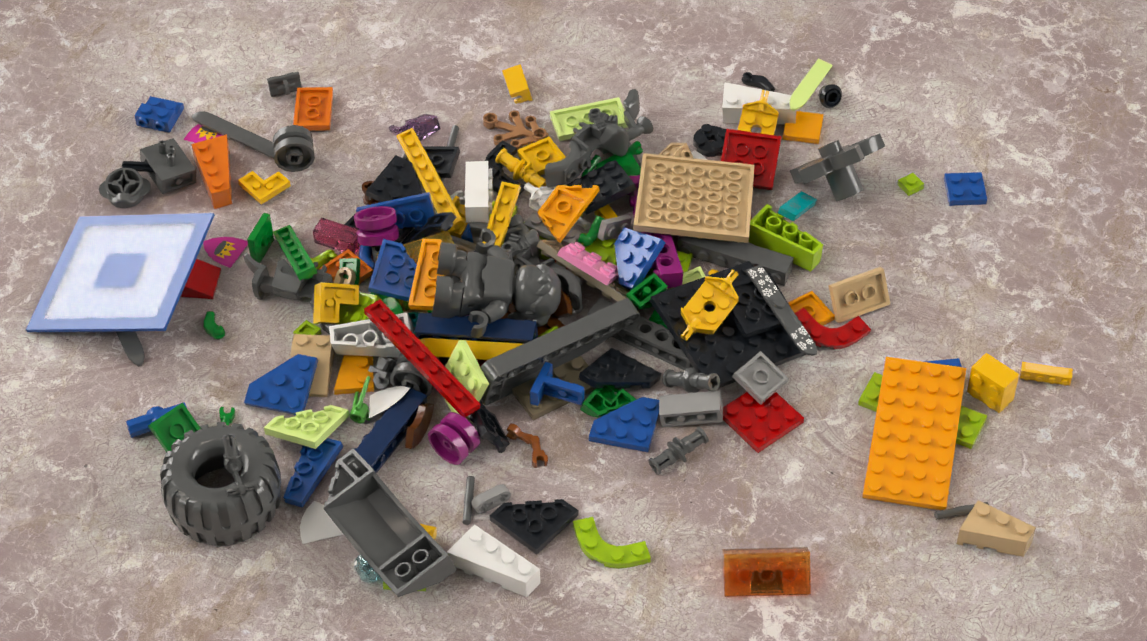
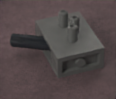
(165, 165)

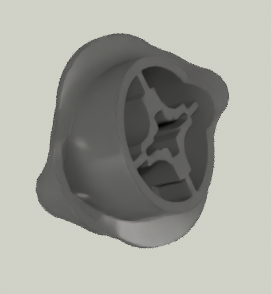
(124, 188)

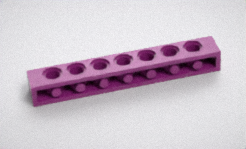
(667, 263)

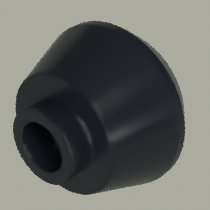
(830, 95)

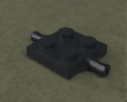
(489, 427)

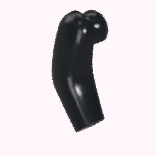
(757, 81)

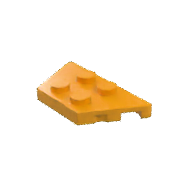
(565, 208)

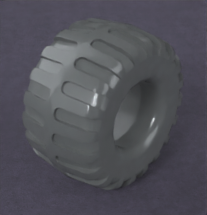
(208, 511)

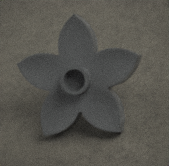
(838, 167)

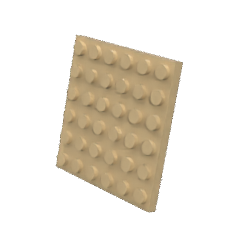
(694, 198)

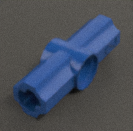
(140, 424)

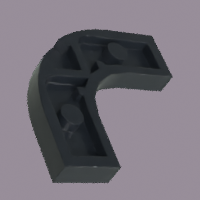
(497, 168)
(436, 223)

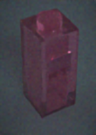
(336, 236)

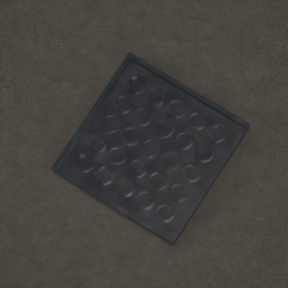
(726, 348)

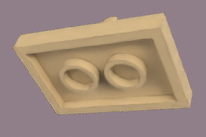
(859, 294)

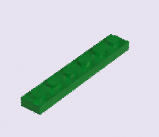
(295, 252)

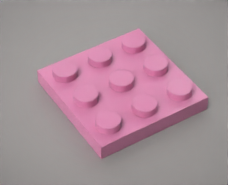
(589, 262)

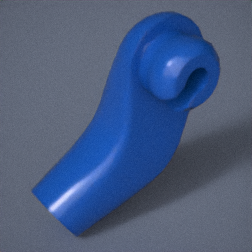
(365, 255)

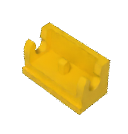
(517, 84)

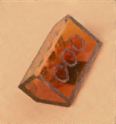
(766, 571)

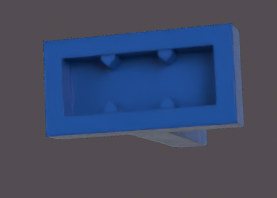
(555, 387)

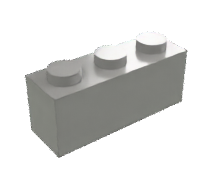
(691, 408)

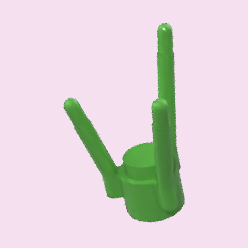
(359, 410)

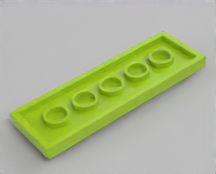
(969, 424)

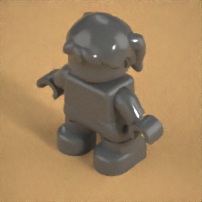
(487, 284)

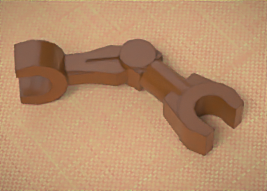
(515, 432)

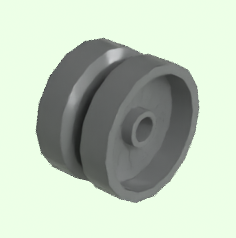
(293, 148)
(407, 375)

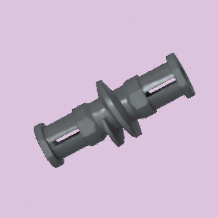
(691, 380)
(678, 450)

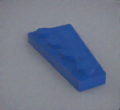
(310, 471)

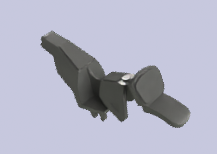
(286, 283)

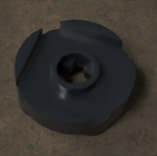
(707, 133)

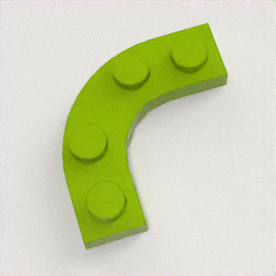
(605, 553)

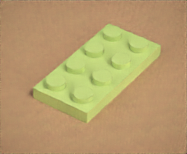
(568, 118)

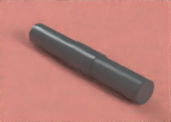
(469, 495)
(957, 511)

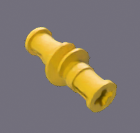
(519, 169)

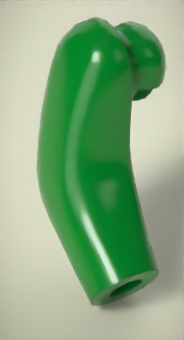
(592, 234)
(211, 327)

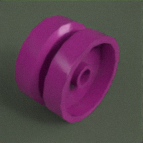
(376, 225)
(454, 438)

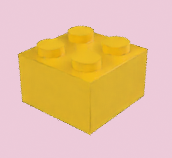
(992, 383)

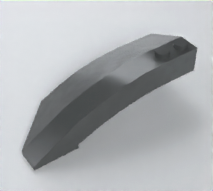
(384, 529)

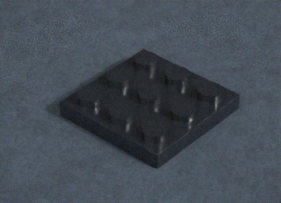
(612, 183)
(752, 312)

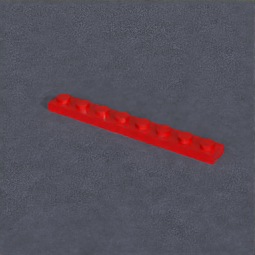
(422, 358)

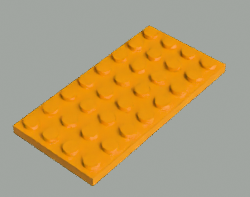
(915, 433)

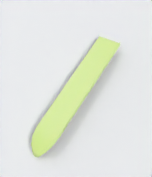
(809, 84)

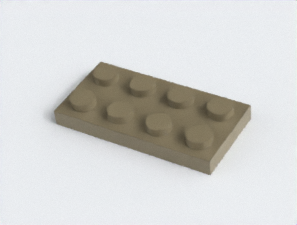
(566, 372)

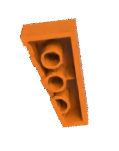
(213, 163)

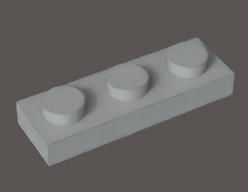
(534, 222)

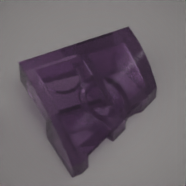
(423, 126)

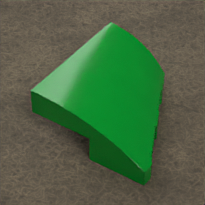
(605, 401)

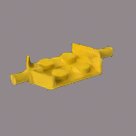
(759, 115)
(715, 292)

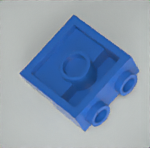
(158, 114)

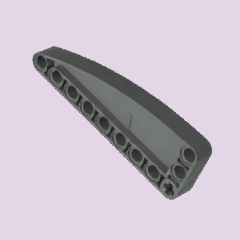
(555, 347)

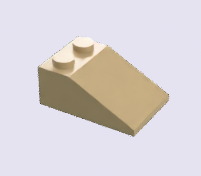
(321, 348)

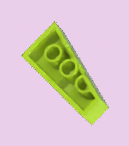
(776, 234)

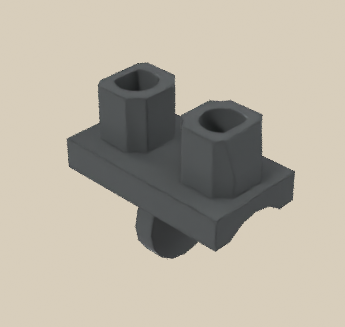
(284, 84)
(384, 368)

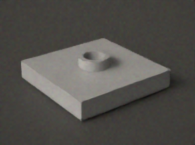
(760, 377)

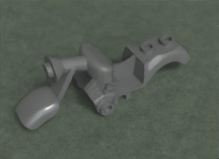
(601, 135)
(525, 252)

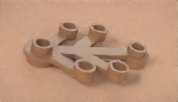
(490, 122)

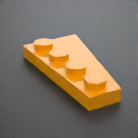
(425, 277)
(354, 374)

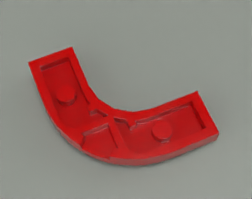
(833, 337)

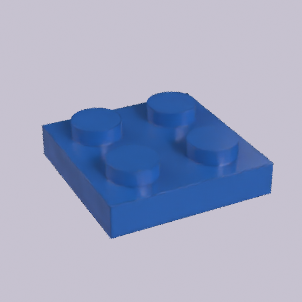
(965, 188)

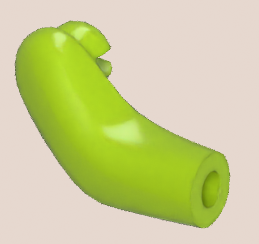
(324, 258)

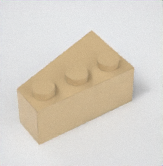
(996, 530)

